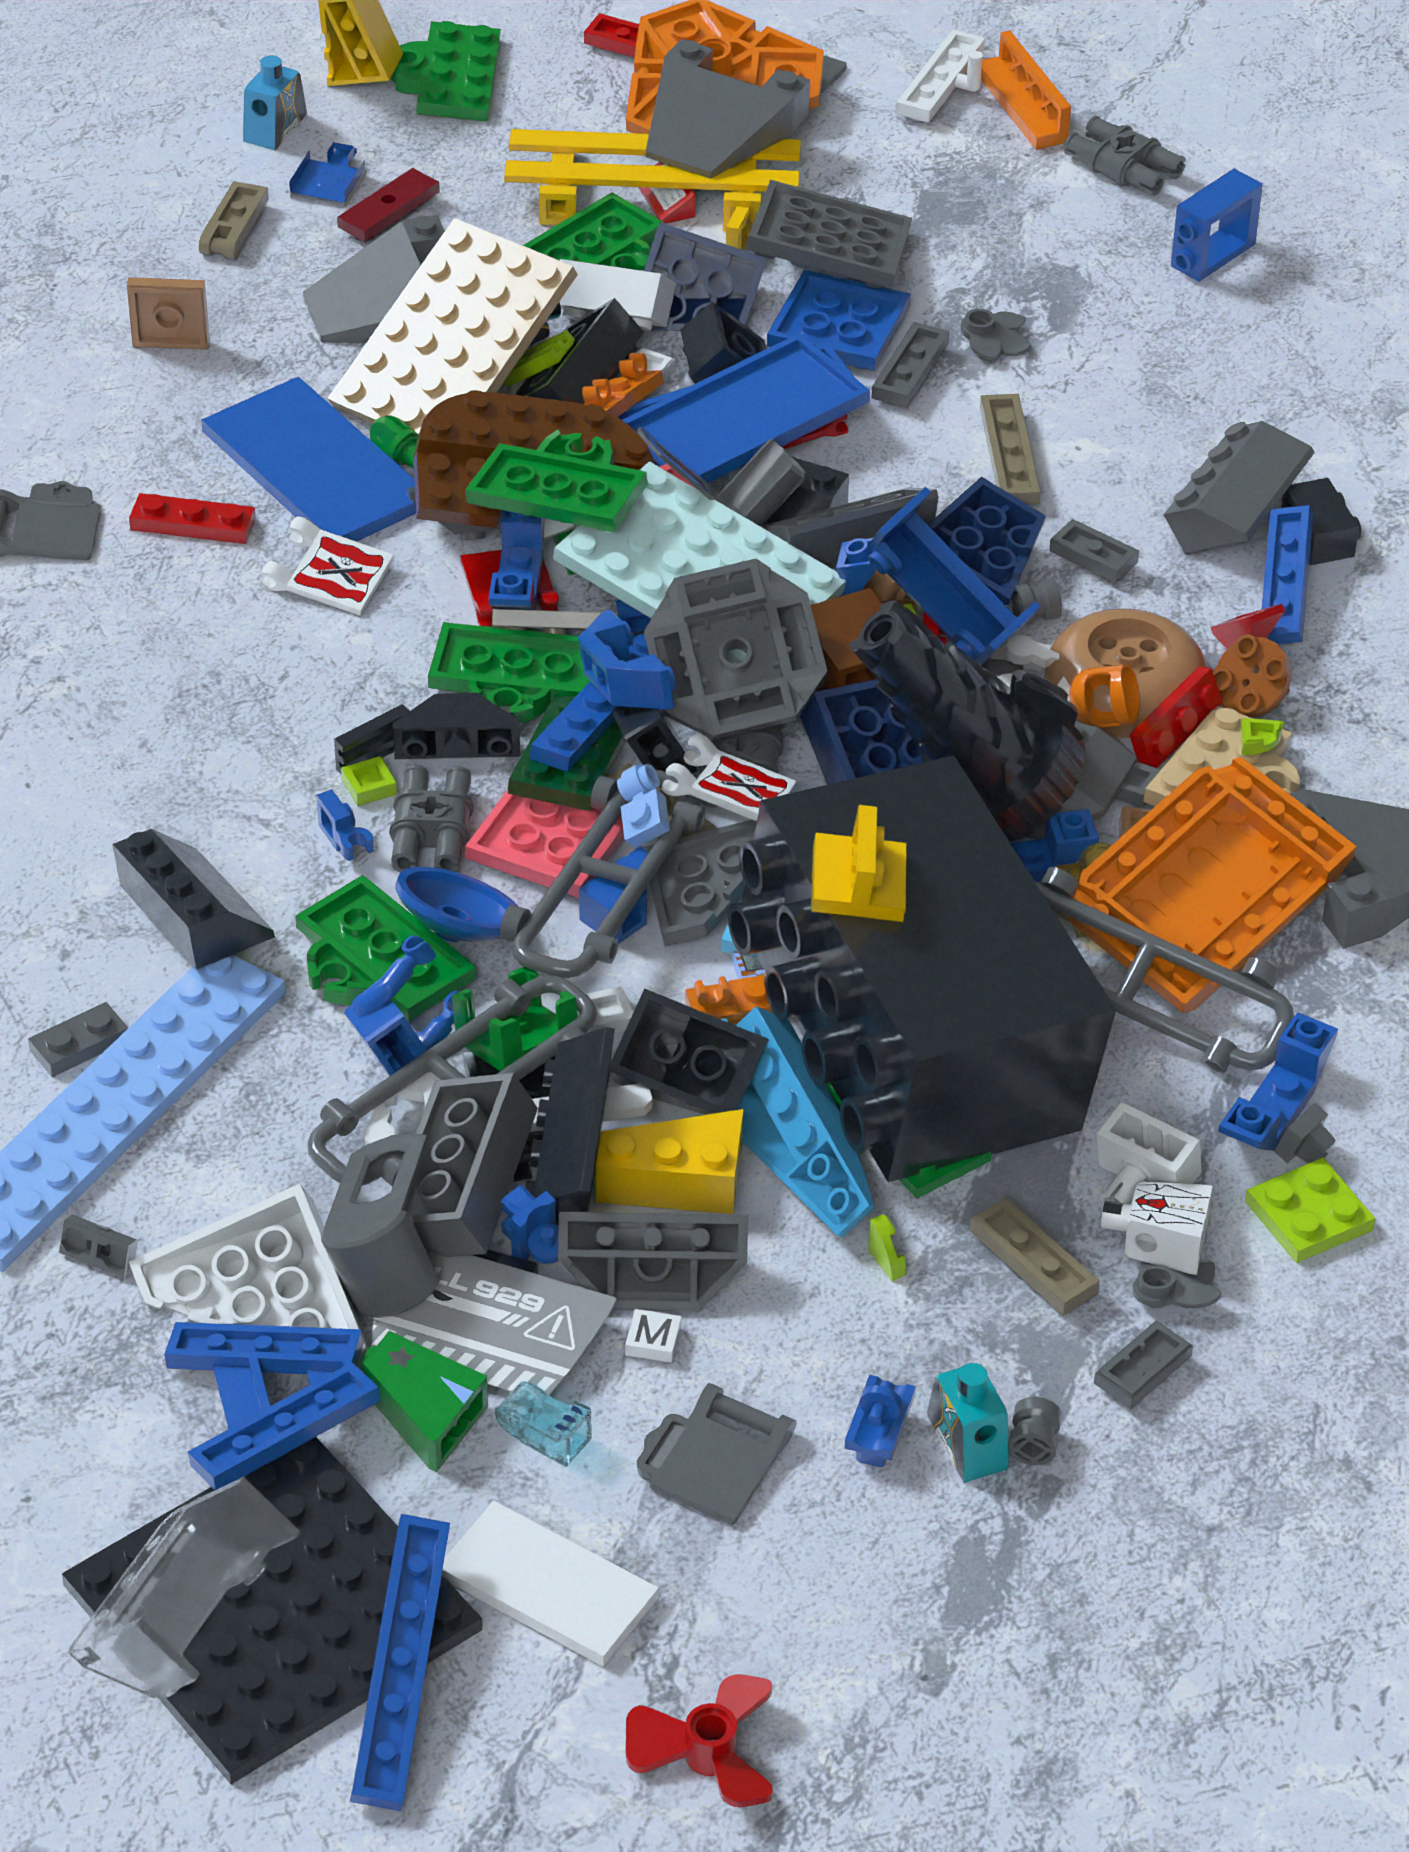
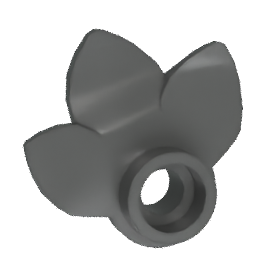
(994, 333)
(1163, 1286)

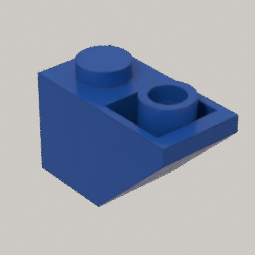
(600, 895)

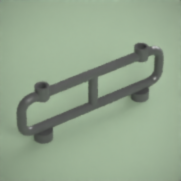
(523, 926)
(1254, 981)
(510, 999)

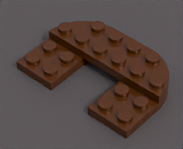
(468, 428)

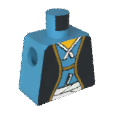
(272, 104)

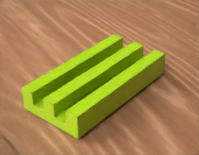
(540, 357)

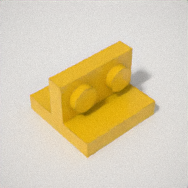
(859, 872)

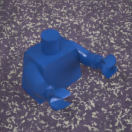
(383, 1024)

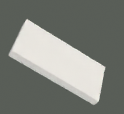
(549, 1583)

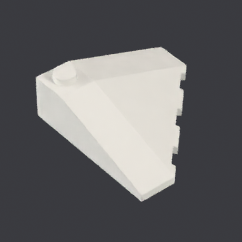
(251, 1270)

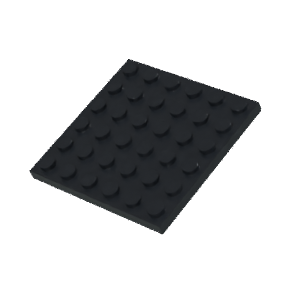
(302, 1635)

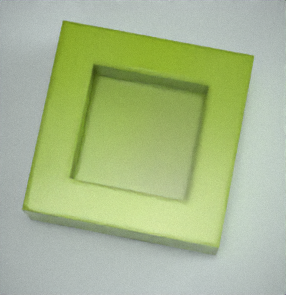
(369, 781)

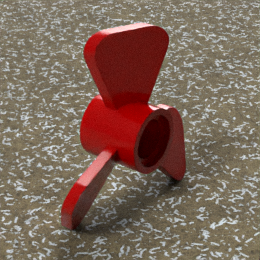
(660, 1739)

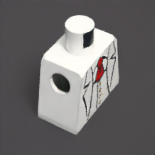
(1163, 1223)

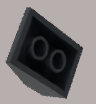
(686, 1056)

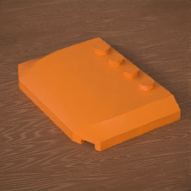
(1213, 874)

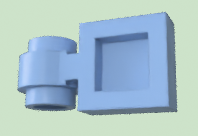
(646, 812)

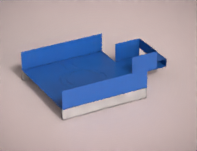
(330, 179)

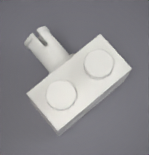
(1144, 1150)

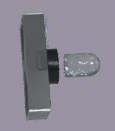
(98, 1245)

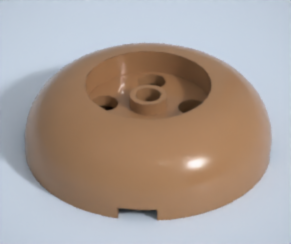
(1149, 643)

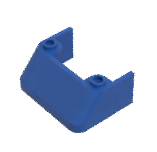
(943, 584)

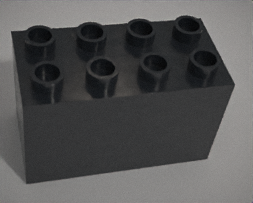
(938, 1029)

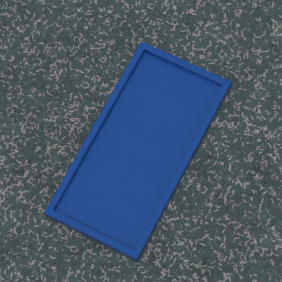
(739, 409)
(313, 460)

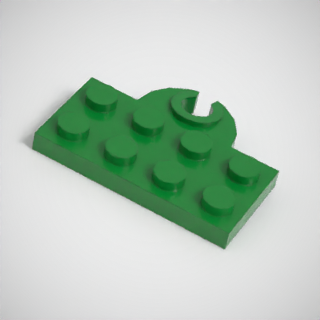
(450, 70)
(602, 234)
(559, 482)
(508, 666)
(360, 937)

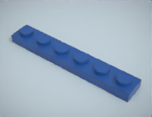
(579, 722)
(400, 1663)

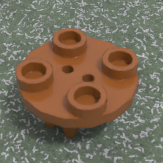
(1253, 676)

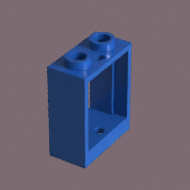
(1236, 204)

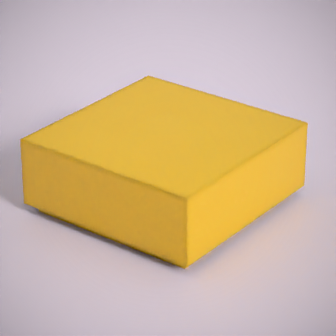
(738, 228)

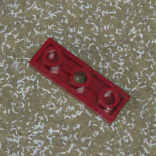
(388, 204)

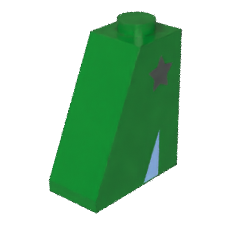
(425, 1396)

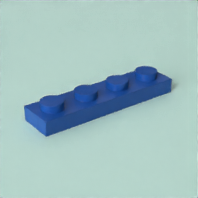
(1288, 570)

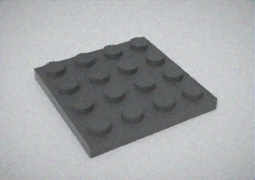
(829, 234)

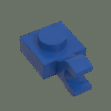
(339, 824)

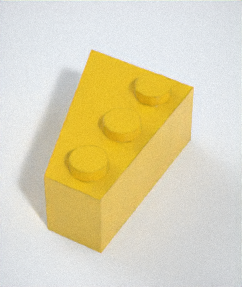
(357, 42)
(673, 1163)

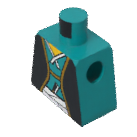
(960, 1406)

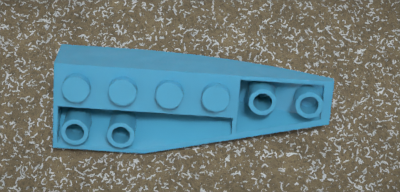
(799, 1129)

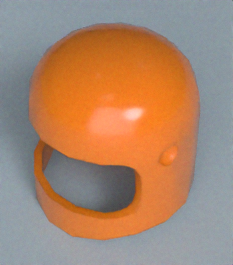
(1122, 684)

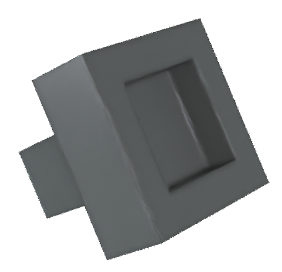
(1306, 1137)

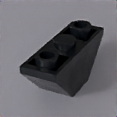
(456, 728)

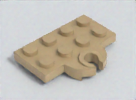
(1215, 745)

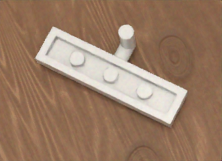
(942, 74)

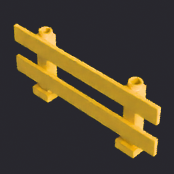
(559, 197)

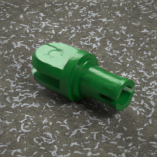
(394, 439)

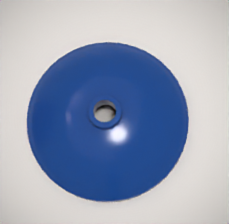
(453, 903)

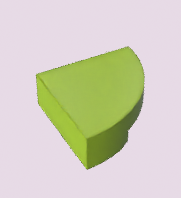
(1259, 735)
(882, 1248)

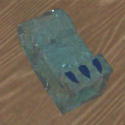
(545, 1422)

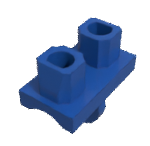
(531, 1225)
(879, 1420)

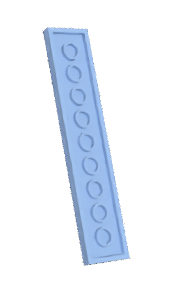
(125, 1094)

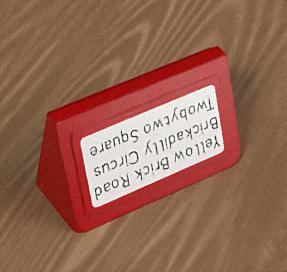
(670, 203)

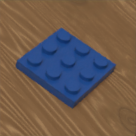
(844, 313)

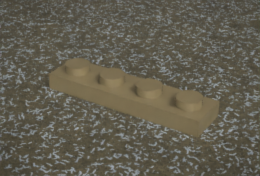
(1010, 446)

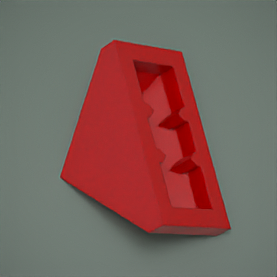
(1255, 623)

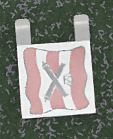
(332, 570)
(725, 780)

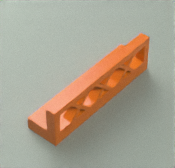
(1027, 94)

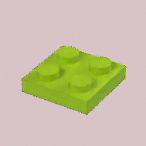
(1309, 1210)

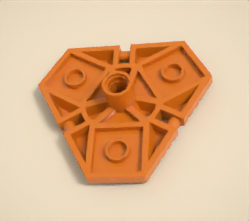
(737, 53)

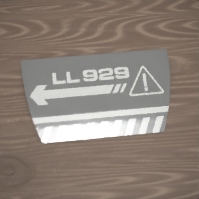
(502, 1321)

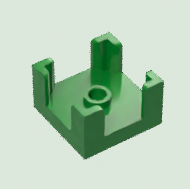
(516, 1034)

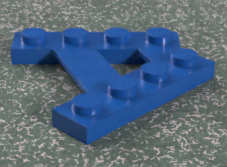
(256, 1429)

